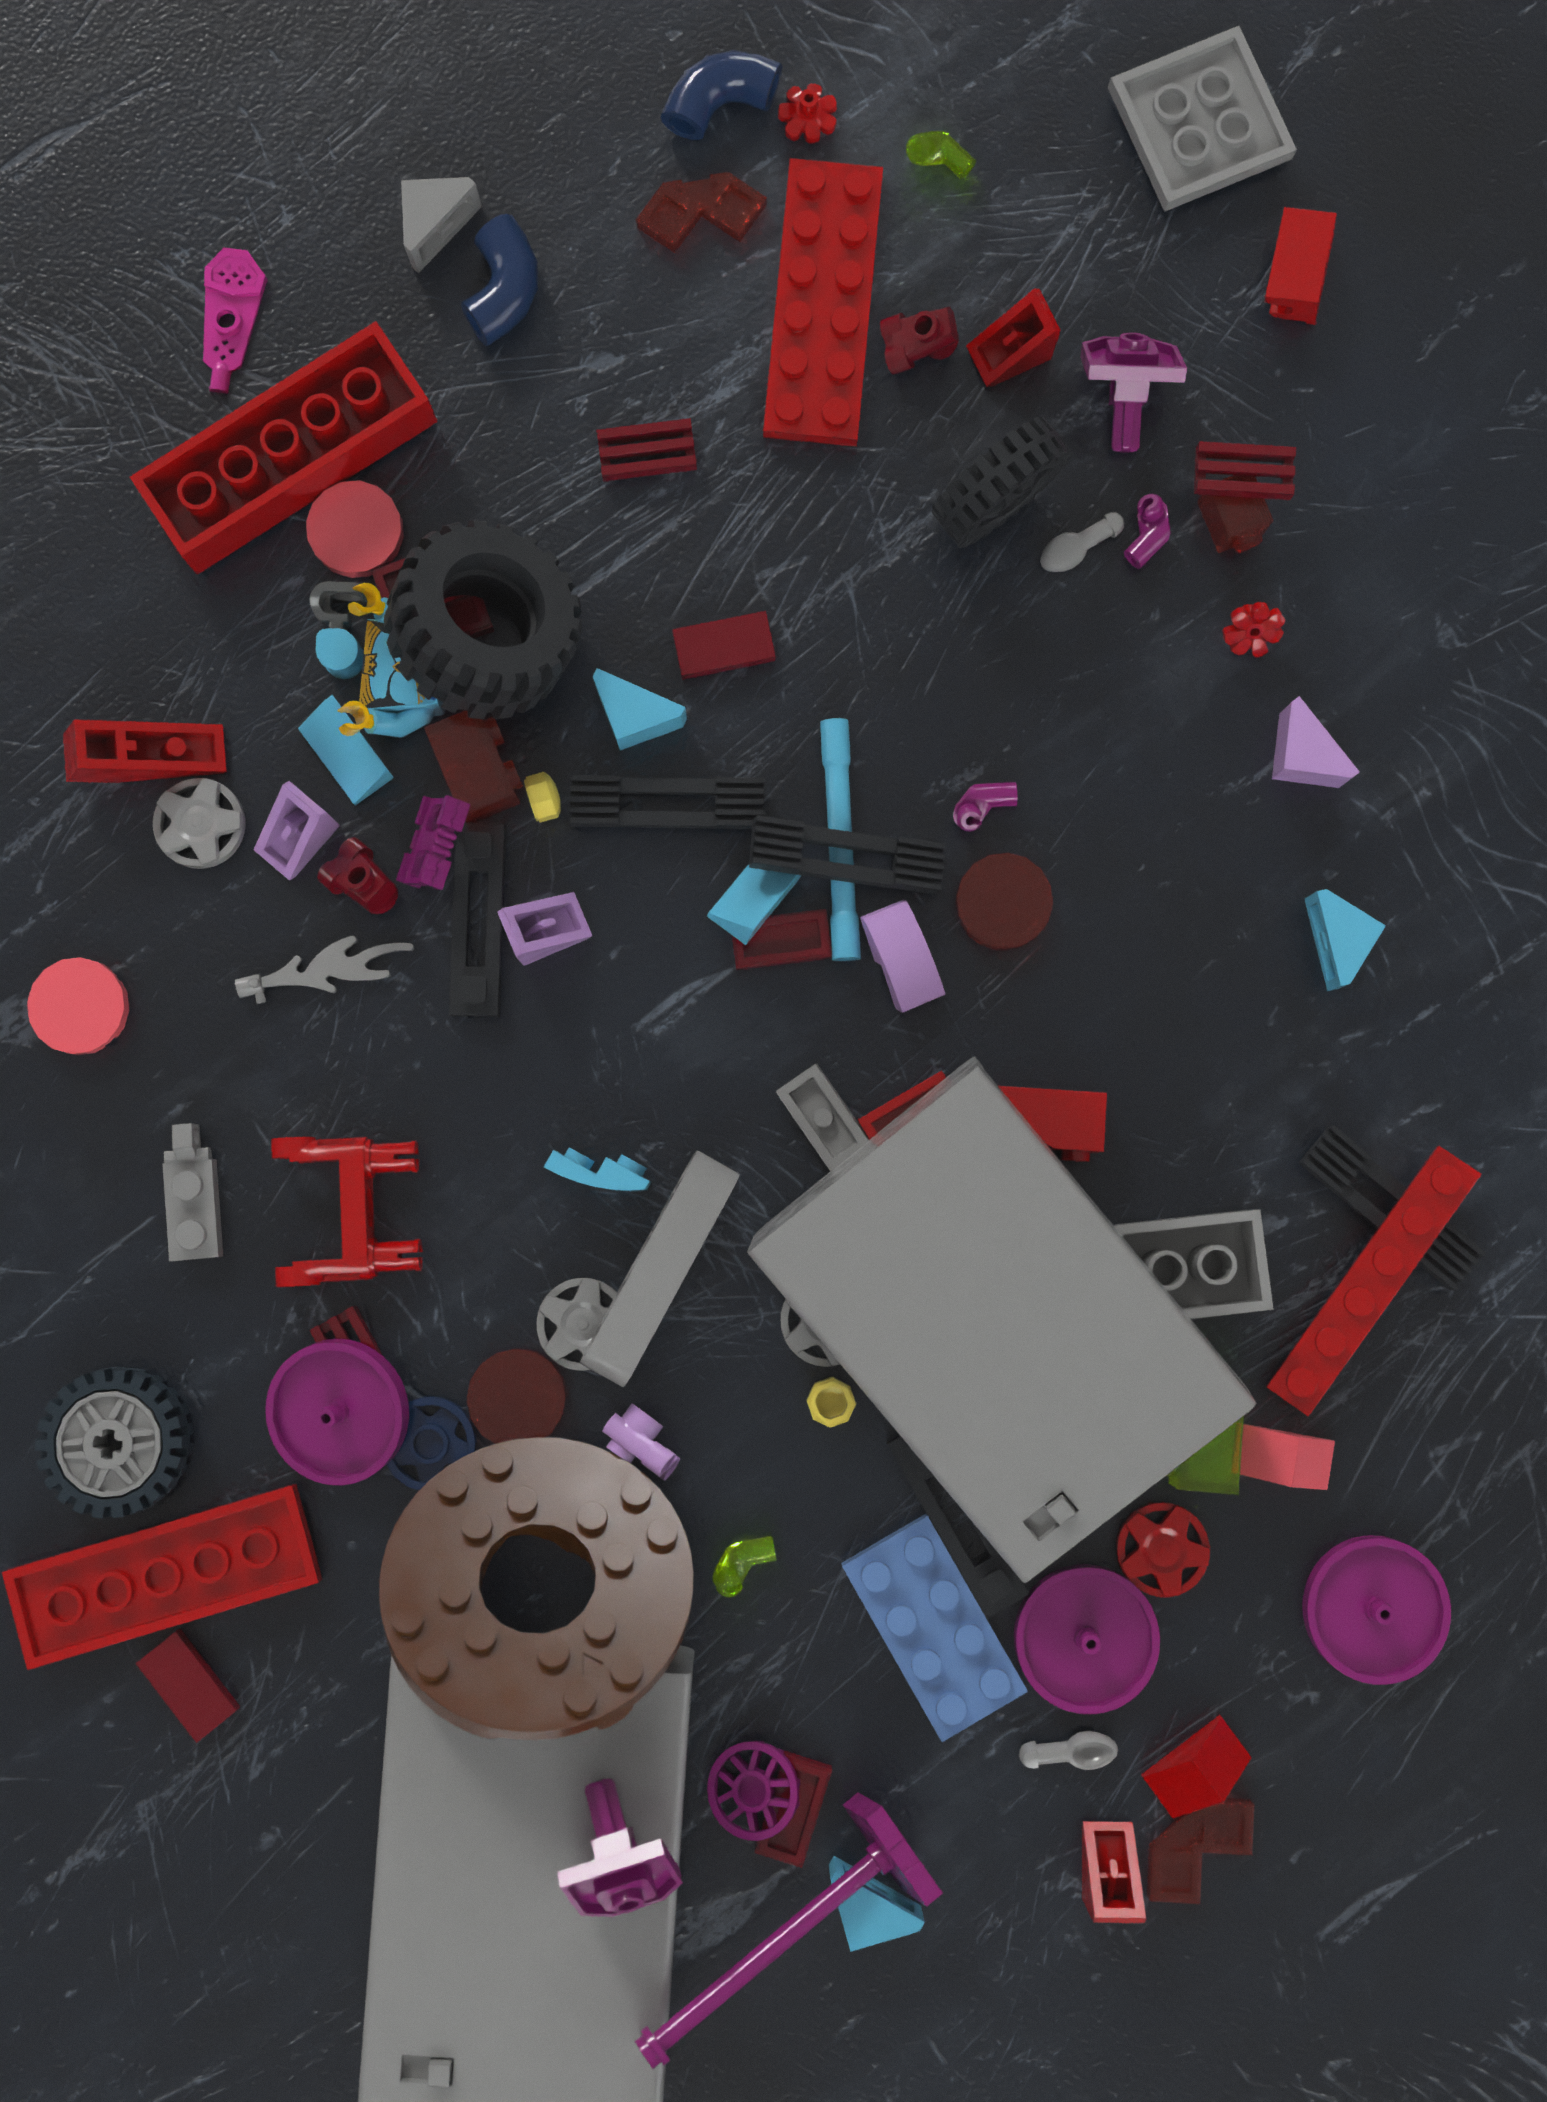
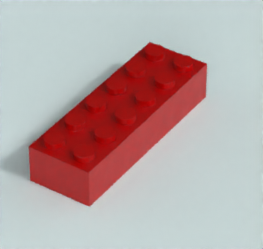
(285, 448)

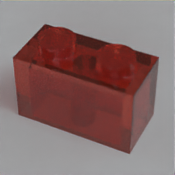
(474, 765)

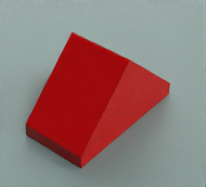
(1016, 340)
(1199, 1770)
(1111, 1873)

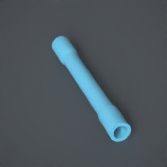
(836, 762)

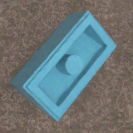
(346, 757)
(751, 901)

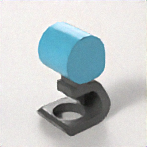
(335, 645)

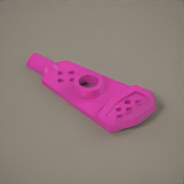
(230, 299)

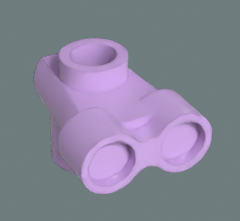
(634, 1437)

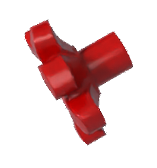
(808, 113)
(1252, 628)

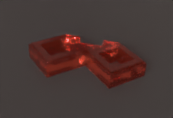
(680, 205)
(1178, 1850)

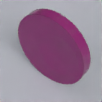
(337, 1411)
(1376, 1610)
(1086, 1639)

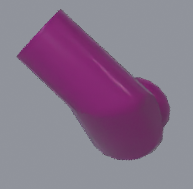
(1153, 530)
(979, 800)

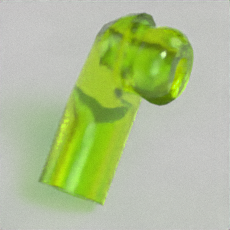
(939, 149)
(737, 1561)

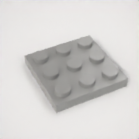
(1201, 118)

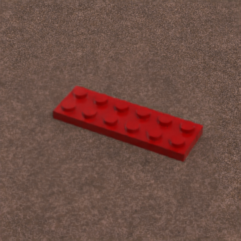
(823, 302)
(161, 1576)

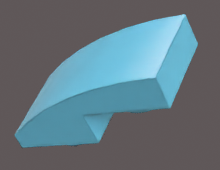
(612, 1175)

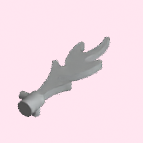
(329, 962)

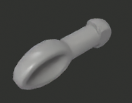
(1070, 547)
(1083, 1750)

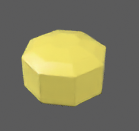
(543, 796)
(831, 1402)

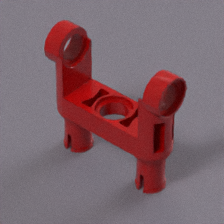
(361, 1252)

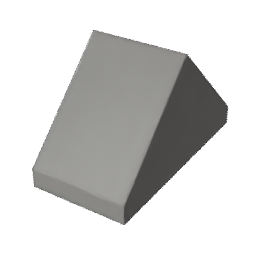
(434, 214)

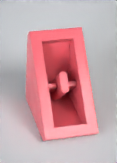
(1286, 1457)

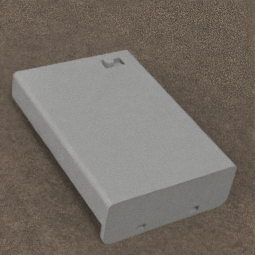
(999, 1321)
(475, 1953)

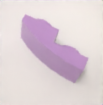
(903, 954)

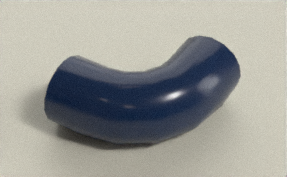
(718, 81)
(512, 282)

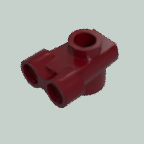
(917, 336)
(359, 877)

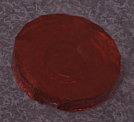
(1004, 901)
(516, 1396)

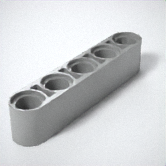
(659, 1269)

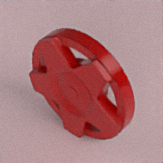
(1163, 1549)

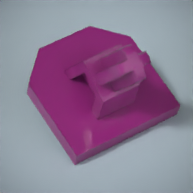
(1130, 366)
(622, 1873)

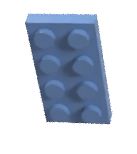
(934, 1627)

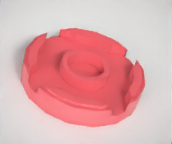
(354, 528)
(78, 1006)

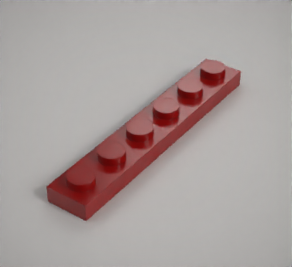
(1373, 1280)

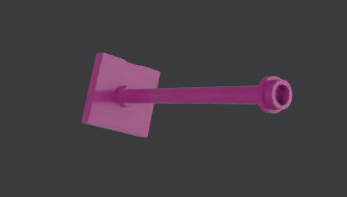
(885, 1854)

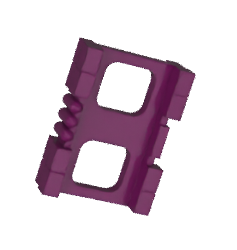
(431, 843)

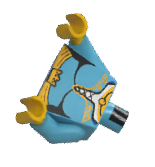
(387, 700)

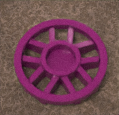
(753, 1790)

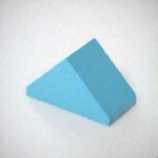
(636, 712)
(1341, 936)
(875, 1912)

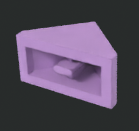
(1308, 751)
(294, 831)
(544, 926)

